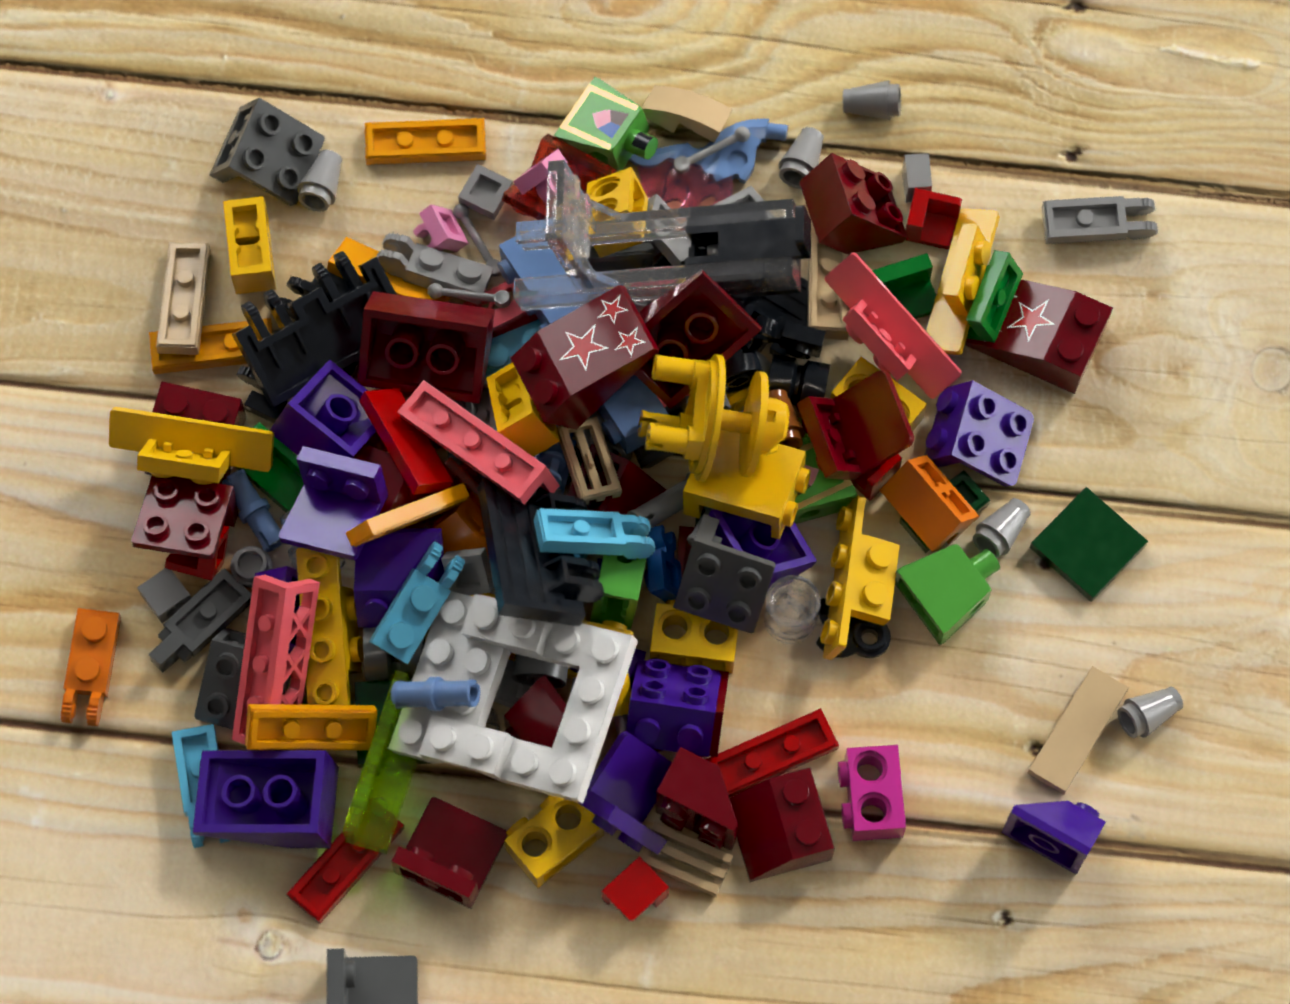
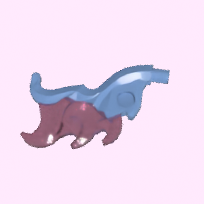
(710, 175)

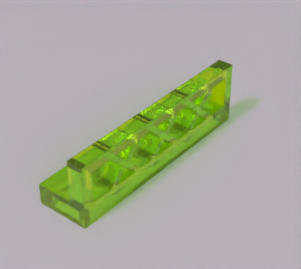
(380, 785)

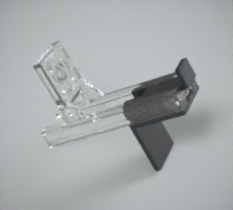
(740, 245)

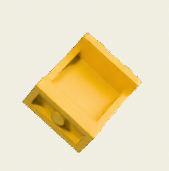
(763, 497)

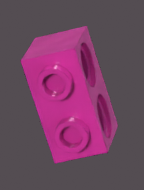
(883, 793)

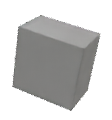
(916, 174)
(164, 594)

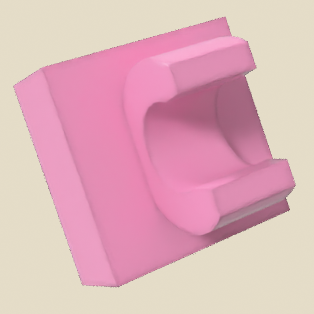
(537, 176)
(442, 227)

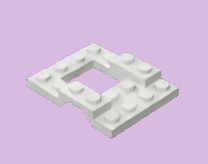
(475, 644)

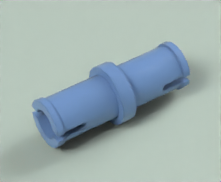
(254, 511)
(435, 693)

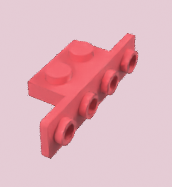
(889, 329)

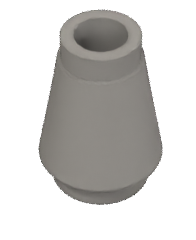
(873, 100)
(801, 157)
(320, 183)
(1002, 527)
(1148, 711)

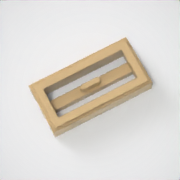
(598, 491)
(695, 846)

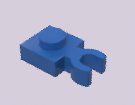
(663, 570)

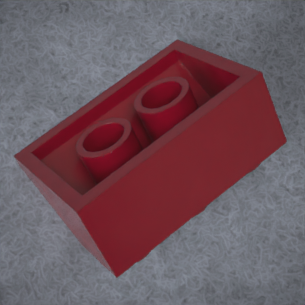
(426, 341)

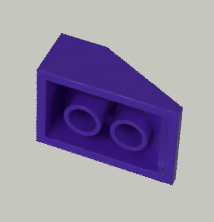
(267, 797)

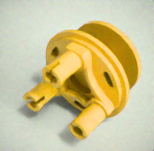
(698, 428)

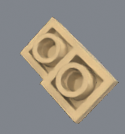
(671, 106)

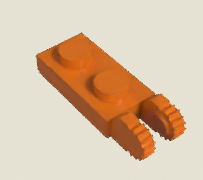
(90, 662)

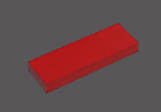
(406, 444)
(775, 752)
(333, 876)

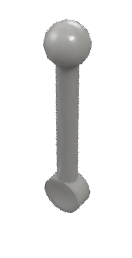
(682, 163)
(461, 212)
(501, 298)

